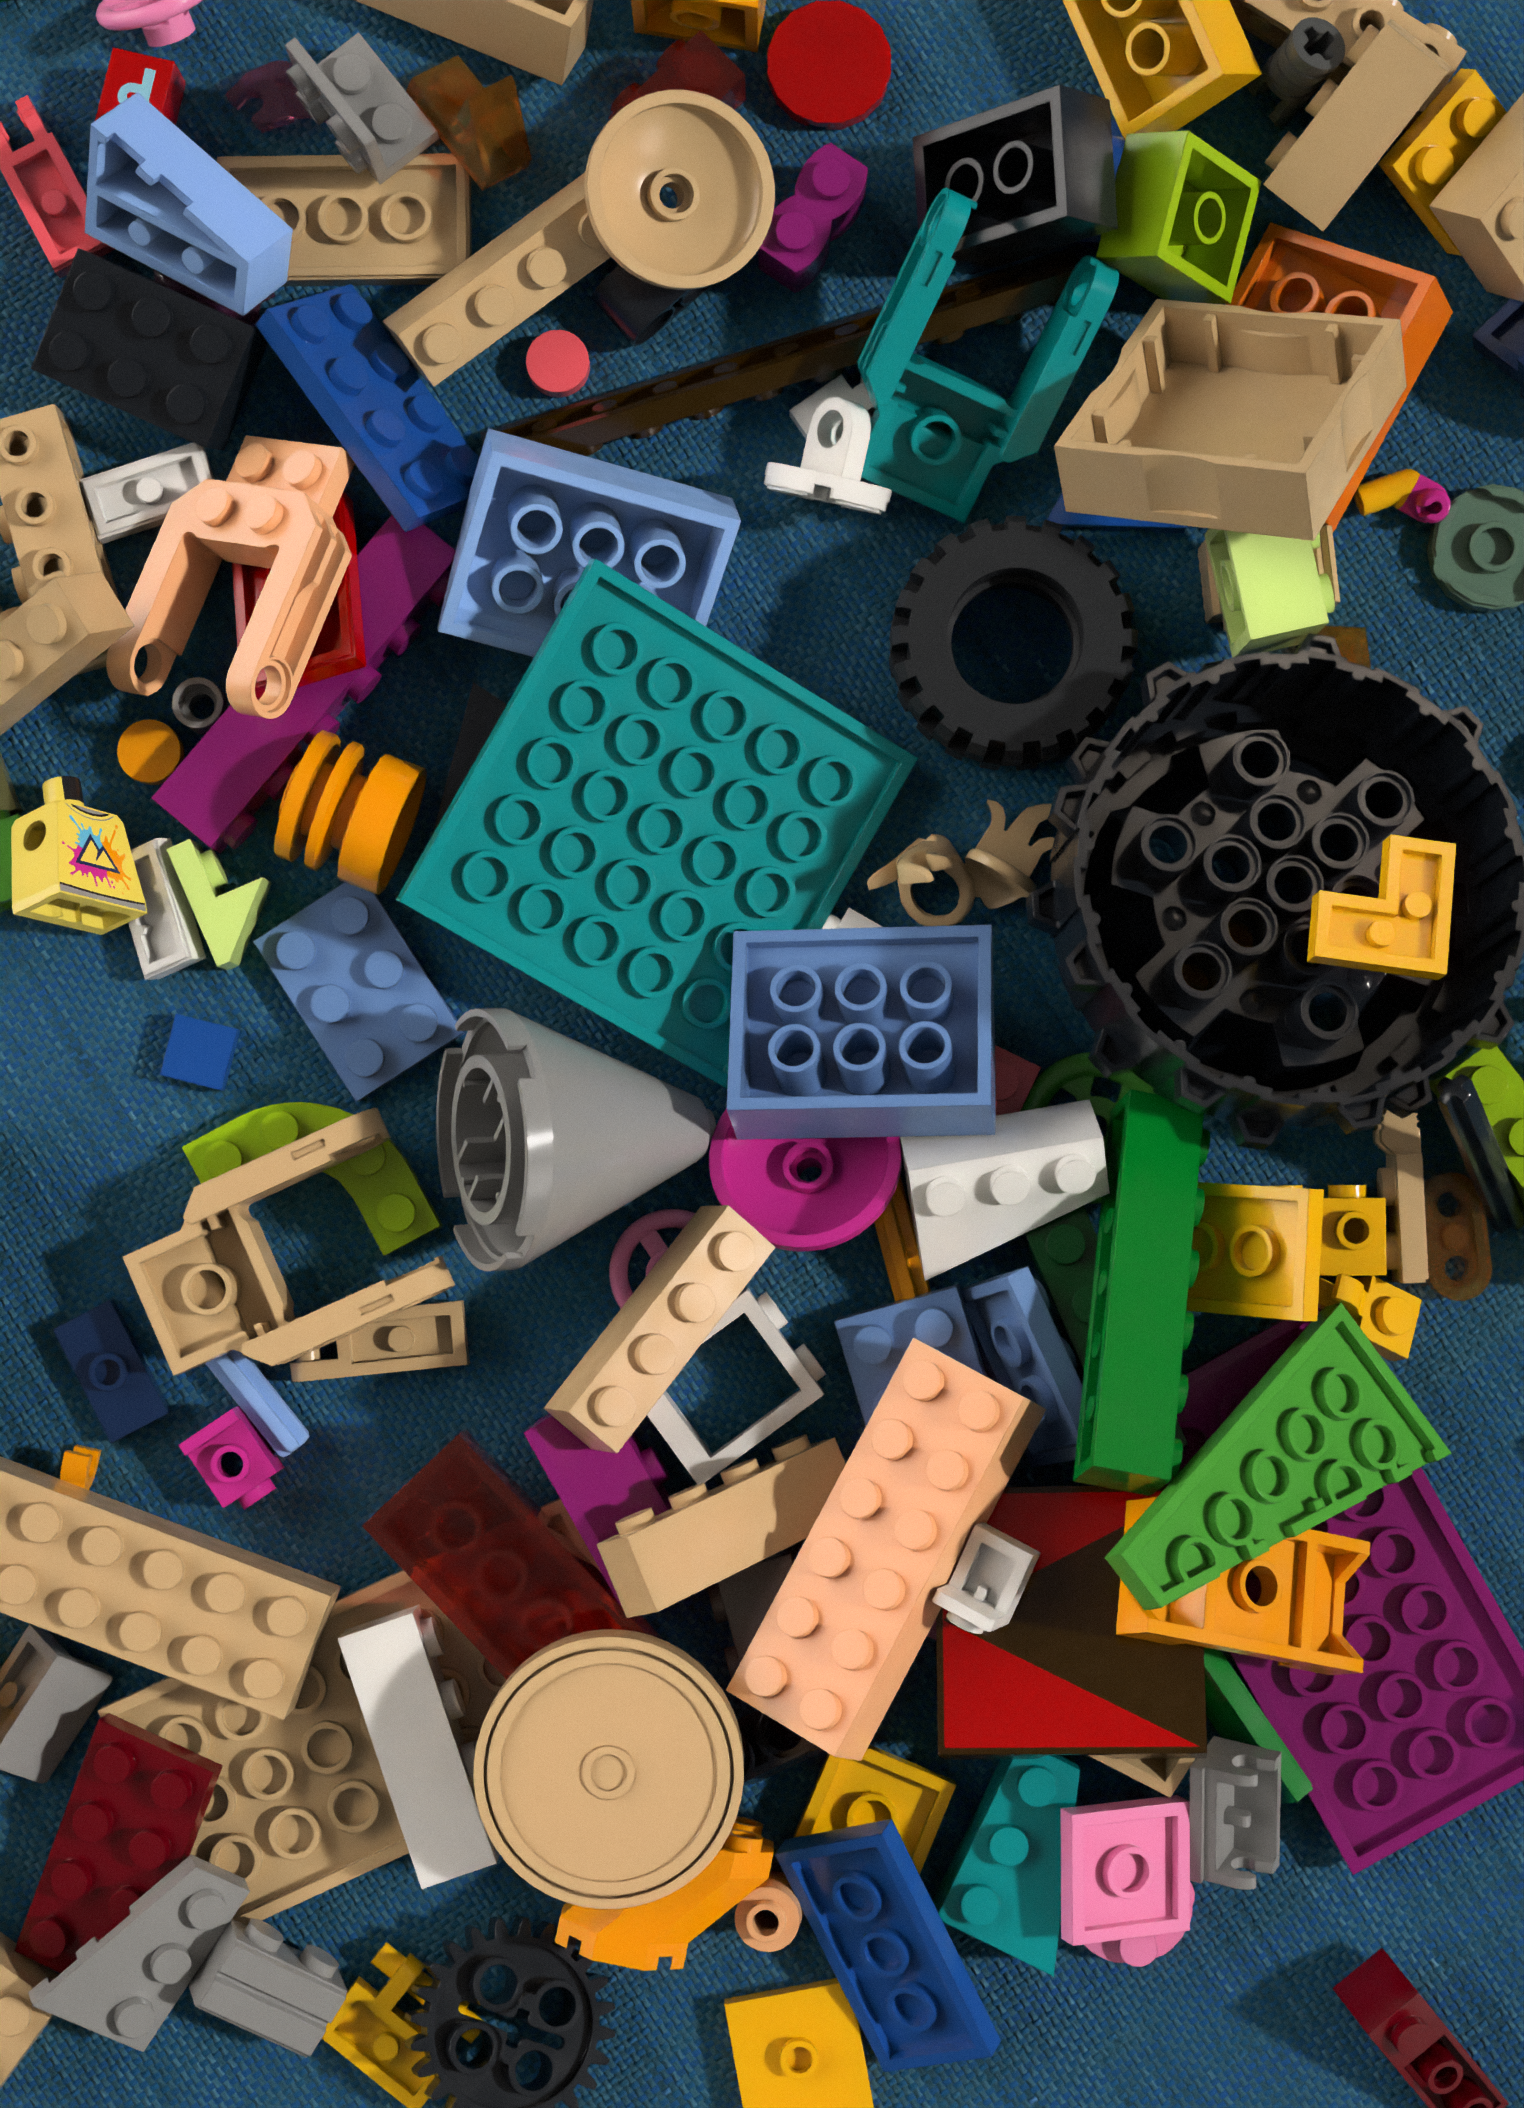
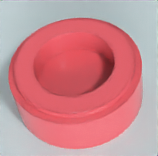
(558, 363)

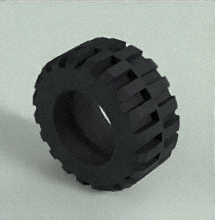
(1028, 560)

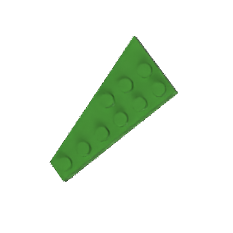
(1290, 1456)

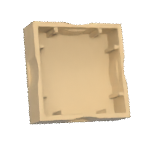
(1233, 418)

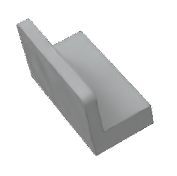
(44, 1703)

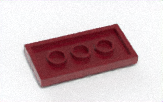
(119, 1836)

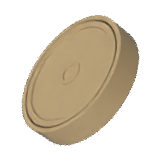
(609, 1769)

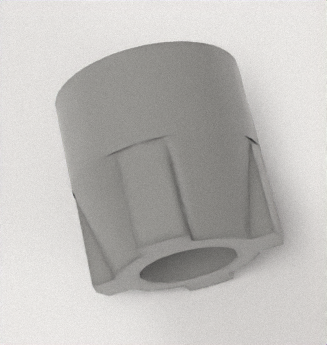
(186, 697)

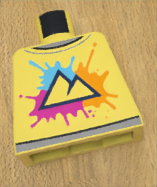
(73, 864)

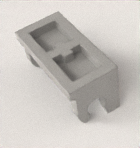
(1234, 1813)

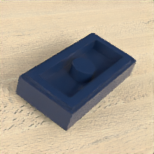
(112, 1370)

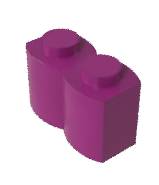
(823, 208)

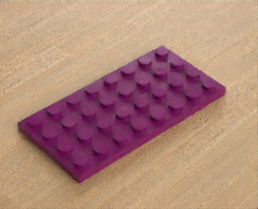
(1442, 1675)

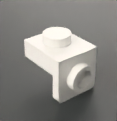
(987, 1580)

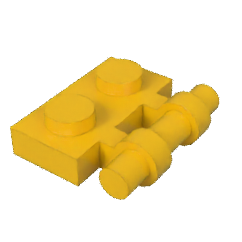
(373, 2029)

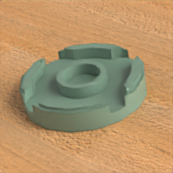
(1480, 549)

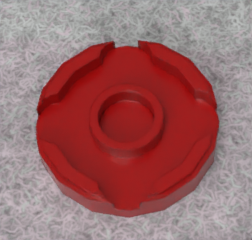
(829, 64)

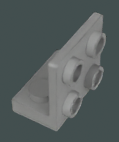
(364, 107)

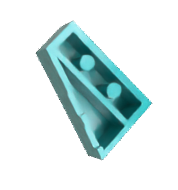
(1009, 1861)

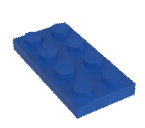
(373, 403)
(888, 1946)

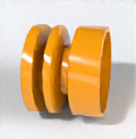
(337, 807)

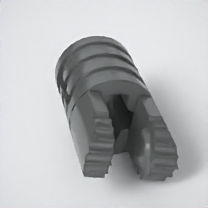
(1299, 67)

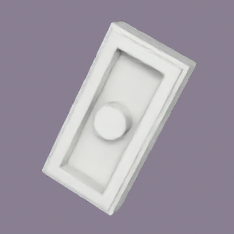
(142, 491)

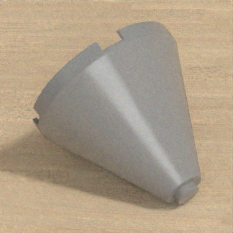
(550, 1136)

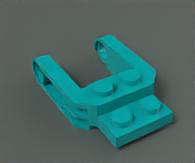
(937, 428)

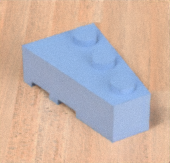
(180, 209)

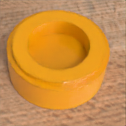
(150, 751)

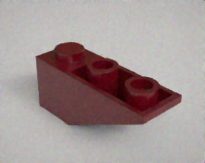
(1415, 2037)

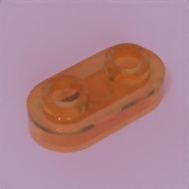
(1458, 1235)

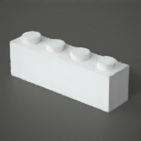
(419, 1742)

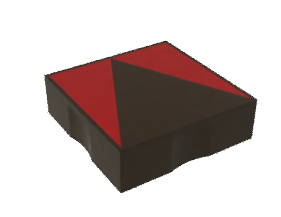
(1058, 1669)

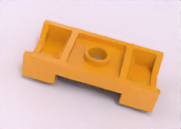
(1291, 1623)

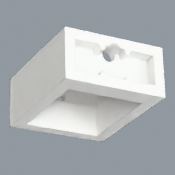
(800, 1365)

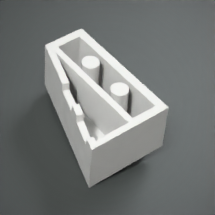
(993, 1188)

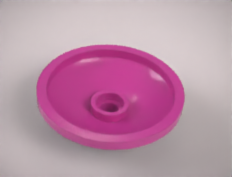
(766, 1190)

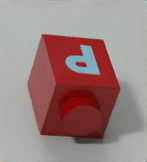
(150, 76)

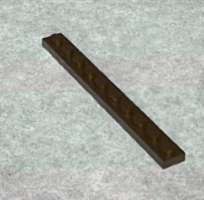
(808, 355)

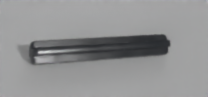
(1480, 1152)

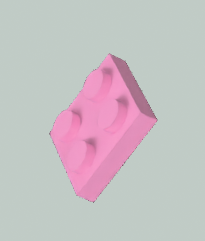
(1125, 1869)

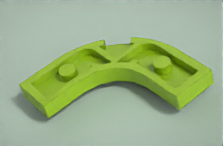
(376, 1180)

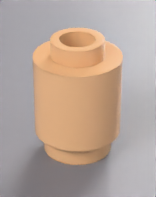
(761, 1930)

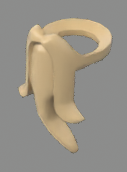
(1004, 859)
(913, 867)

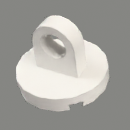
(830, 469)

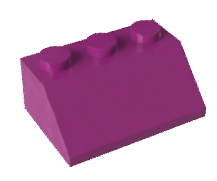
(599, 1484)

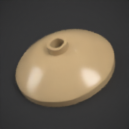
(710, 164)

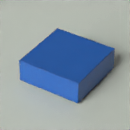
(200, 1052)

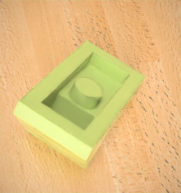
(223, 918)

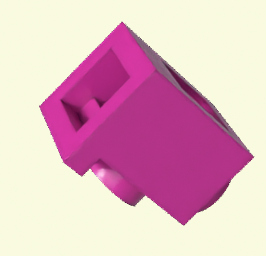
(233, 1434)

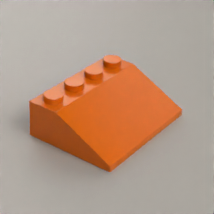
(1314, 275)

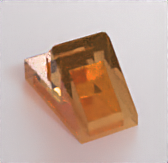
(474, 122)

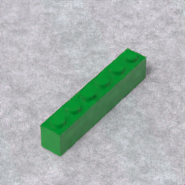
(1141, 1296)

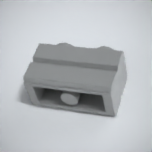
(270, 1986)

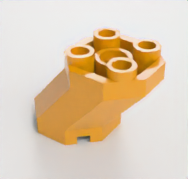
(665, 1927)

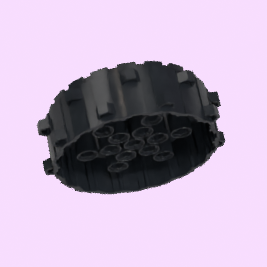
(1132, 922)

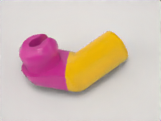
(1407, 492)

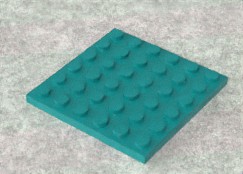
(649, 810)

